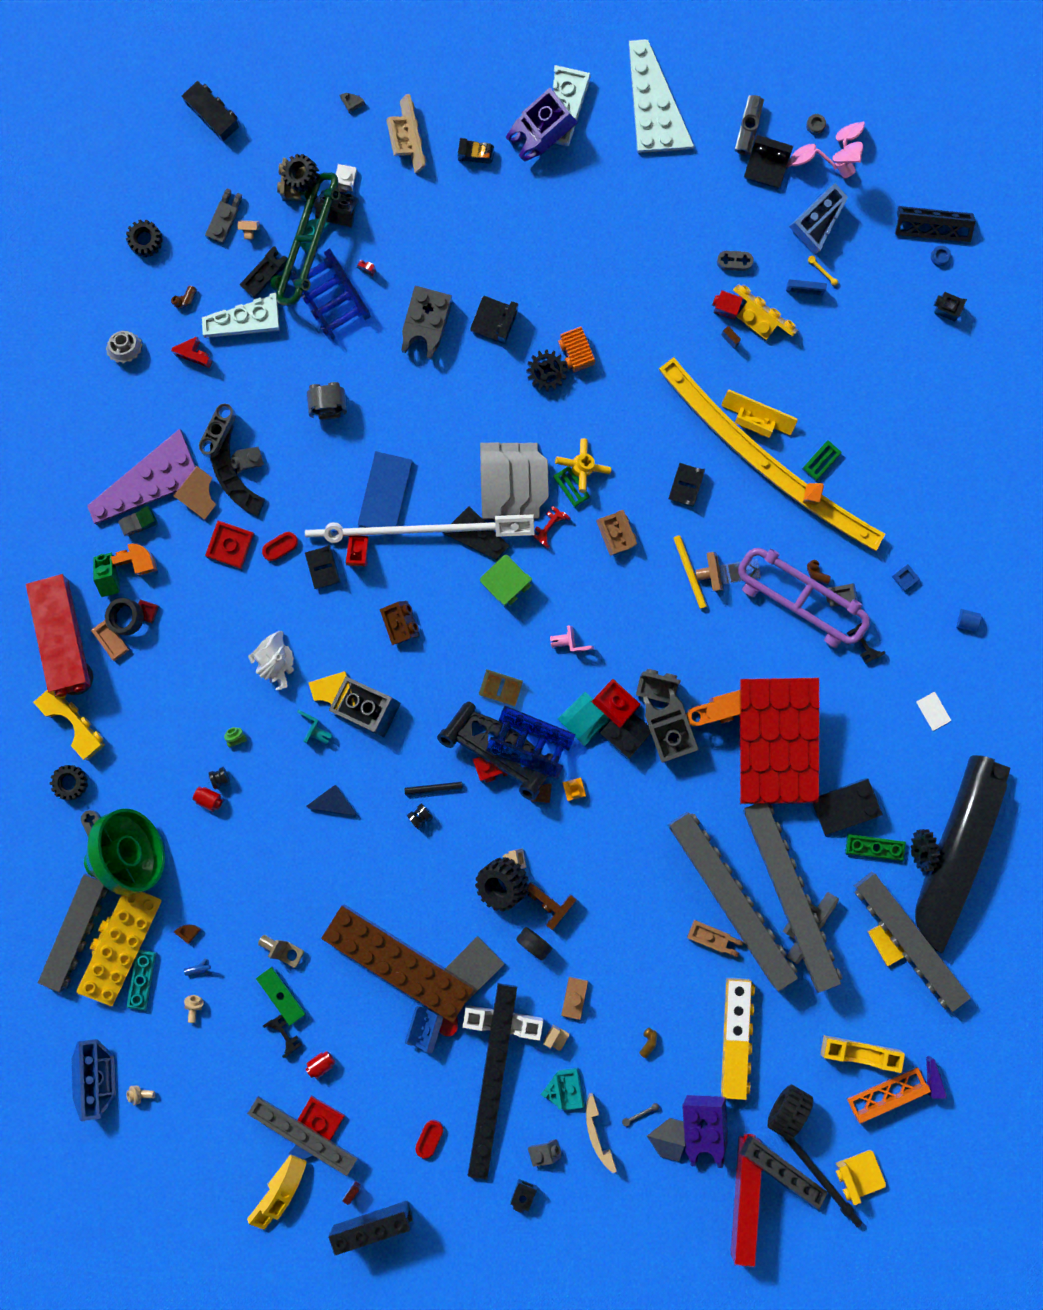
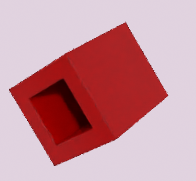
(727, 304)

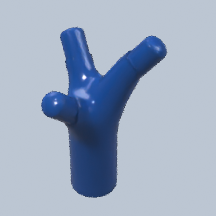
(200, 968)

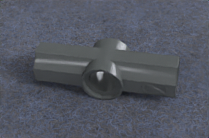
(751, 115)

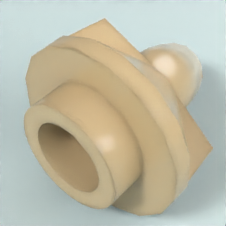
(193, 1003)
(135, 1094)

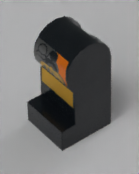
(475, 151)

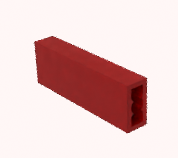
(58, 635)
(745, 1209)

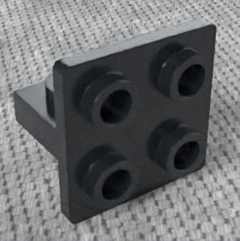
(341, 210)

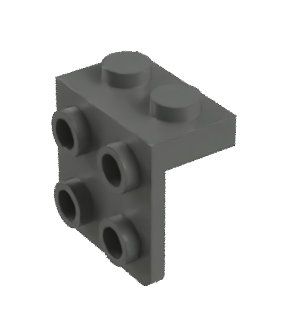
(656, 685)

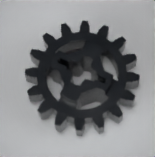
(540, 367)
(925, 850)

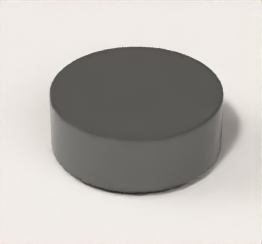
(816, 124)

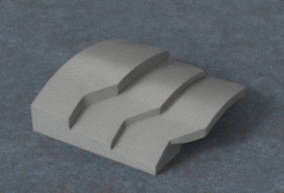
(512, 479)

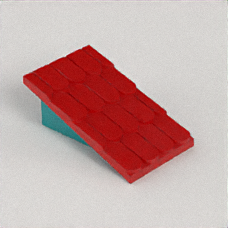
(779, 741)

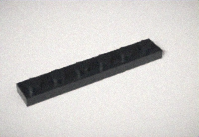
(783, 1172)

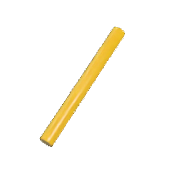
(689, 571)

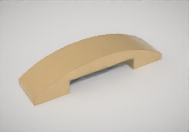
(604, 1156)

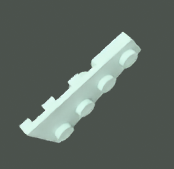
(571, 89)
(243, 319)

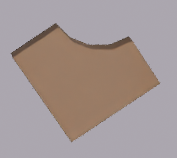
(195, 493)

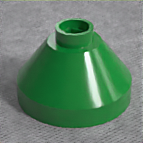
(125, 852)

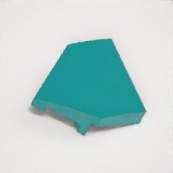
(565, 1089)

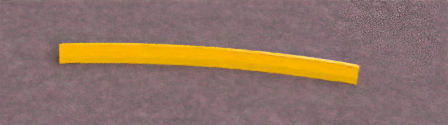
(763, 461)

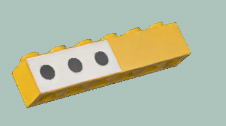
(736, 1038)

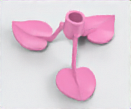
(843, 159)

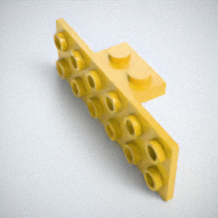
(117, 946)

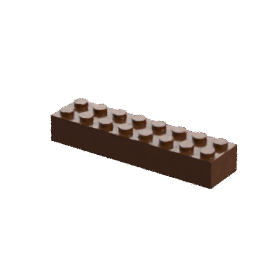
(397, 963)

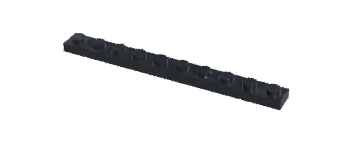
(492, 1081)

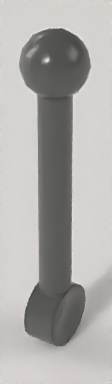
(626, 1121)

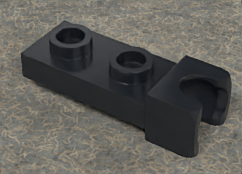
(263, 273)

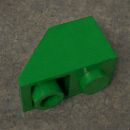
(105, 575)

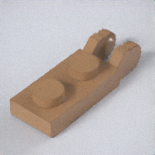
(712, 937)

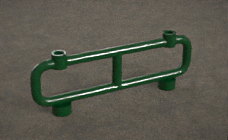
(280, 282)

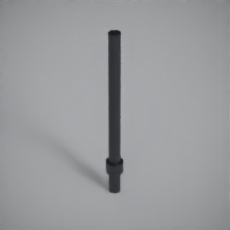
(845, 1208)

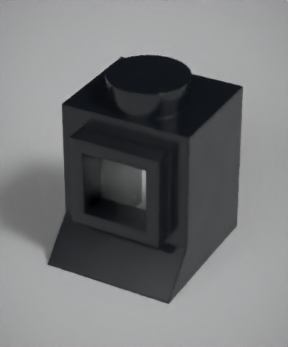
(949, 306)

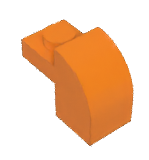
(139, 556)

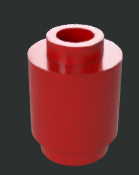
(207, 798)
(320, 1064)

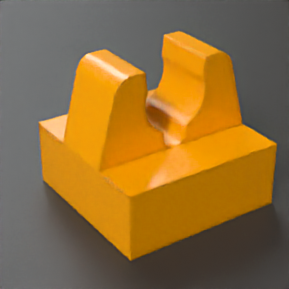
(574, 789)

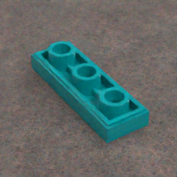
(144, 968)

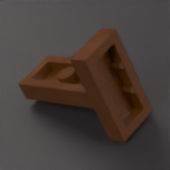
(549, 904)

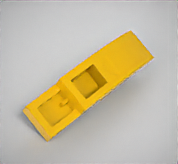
(281, 1191)

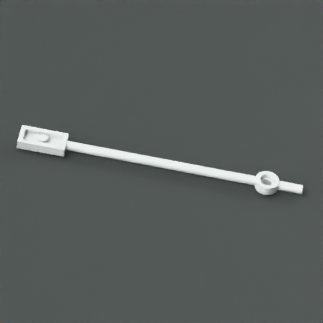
(504, 525)

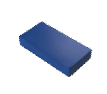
(806, 287)

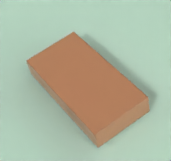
(110, 641)

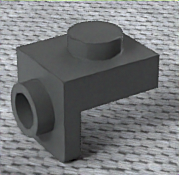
(246, 459)
(846, 591)
(545, 1153)

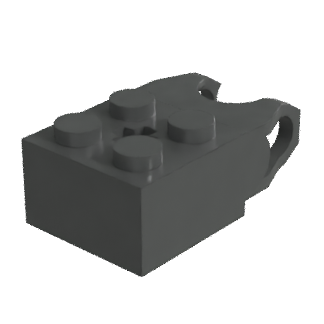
(426, 326)
(670, 720)

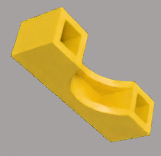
(85, 741)
(863, 1053)

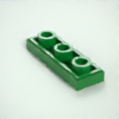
(864, 846)
(272, 985)

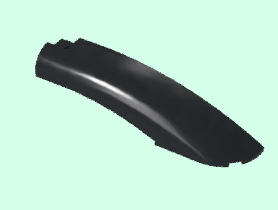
(961, 849)

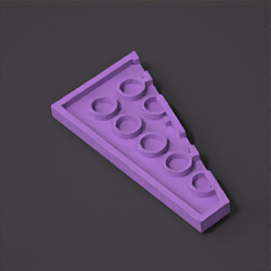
(151, 479)

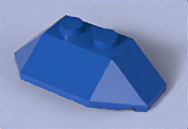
(92, 1079)

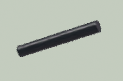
(433, 788)

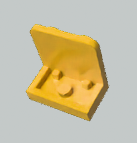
(860, 1176)

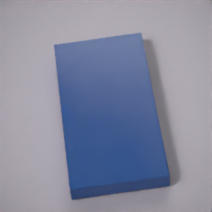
(385, 491)

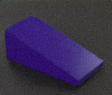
(934, 1080)

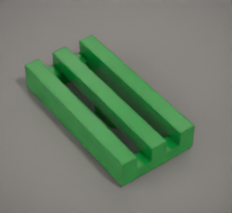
(811, 471)
(564, 489)

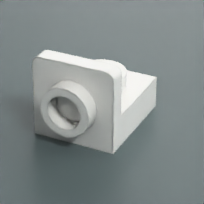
(346, 177)

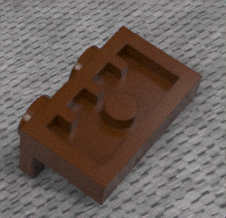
(399, 622)

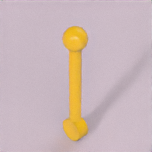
(811, 260)

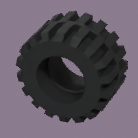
(510, 875)
(790, 1112)

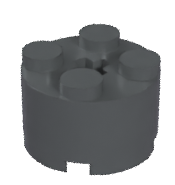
(326, 401)

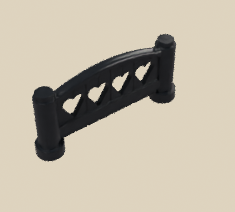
(460, 731)

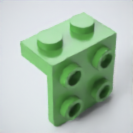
(506, 581)

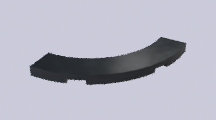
(230, 481)

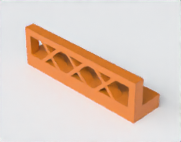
(891, 1102)

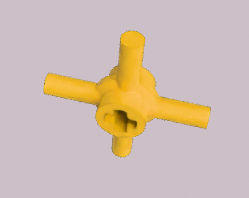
(583, 465)

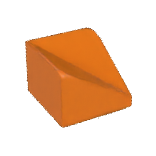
(813, 493)

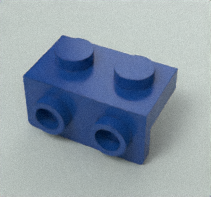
(424, 1029)

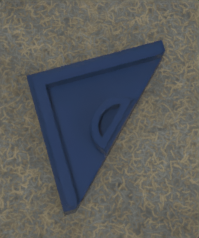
(332, 801)

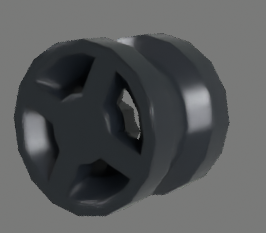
(219, 778)

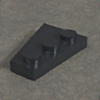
(482, 541)

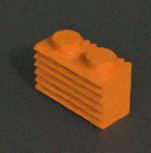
(577, 349)

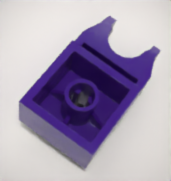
(541, 125)
(705, 1127)

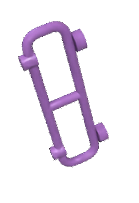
(834, 636)

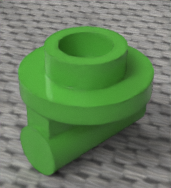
(234, 736)

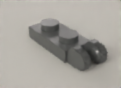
(223, 217)

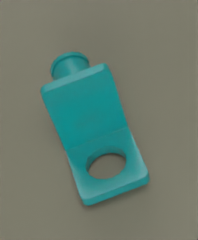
(314, 731)

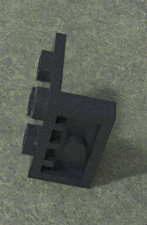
(768, 161)
(494, 319)

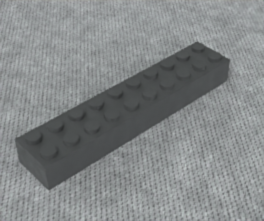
(732, 901)

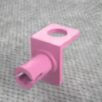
(568, 640)

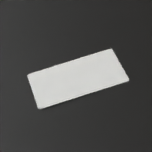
(933, 711)

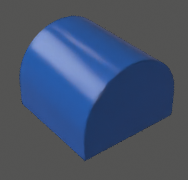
(968, 620)

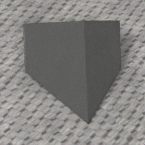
(669, 1139)

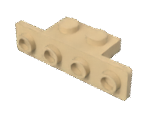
(405, 135)

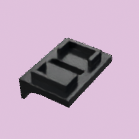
(687, 475)
(320, 558)

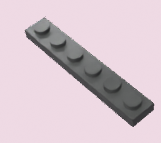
(302, 1135)

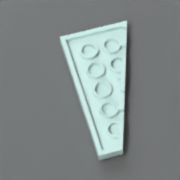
(655, 111)

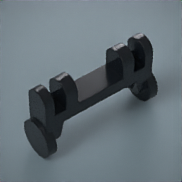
(872, 653)
(289, 1042)

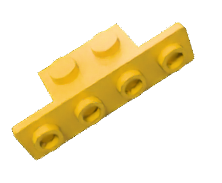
(760, 316)
(758, 416)

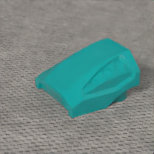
(584, 719)

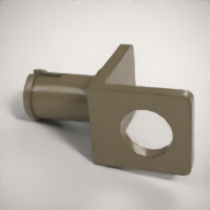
(279, 950)

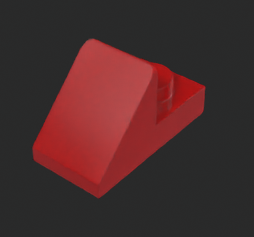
(188, 349)
(357, 551)

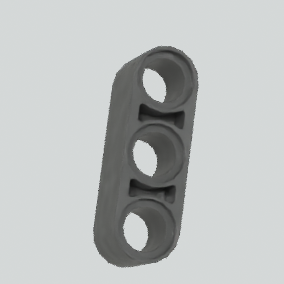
(217, 421)

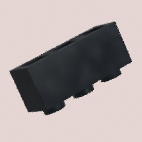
(210, 110)

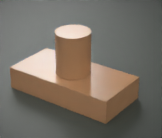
(711, 572)
(574, 998)

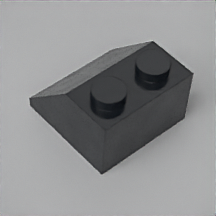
(628, 736)

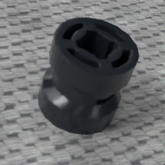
(423, 813)

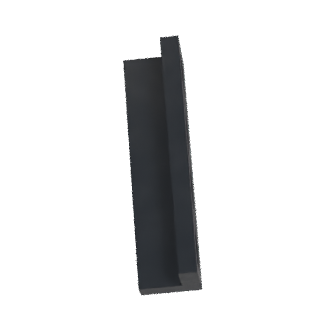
(937, 217)

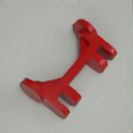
(542, 537)

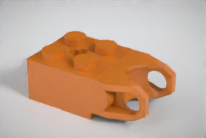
(719, 708)

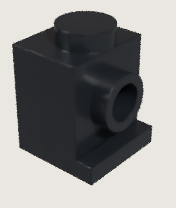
(523, 1189)

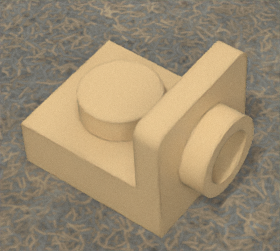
(556, 1038)

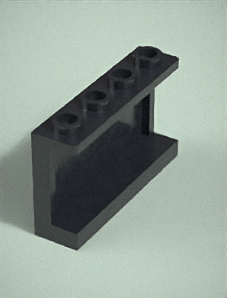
(370, 1228)

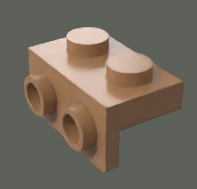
(616, 532)

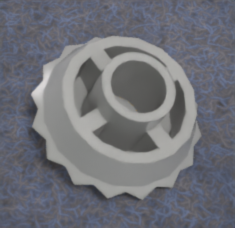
(123, 346)

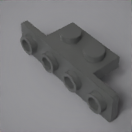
(824, 909)

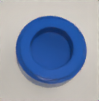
(940, 255)

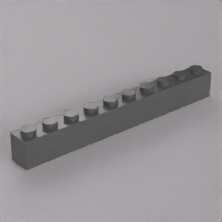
(791, 896)

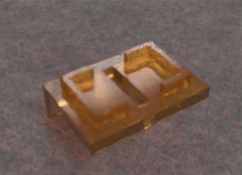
(491, 685)

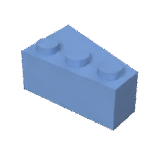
(817, 220)

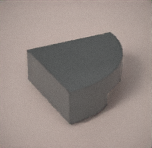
(351, 101)

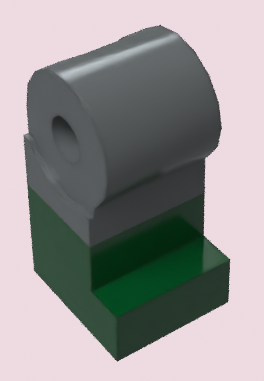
(138, 521)

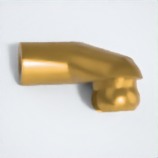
(651, 1042)

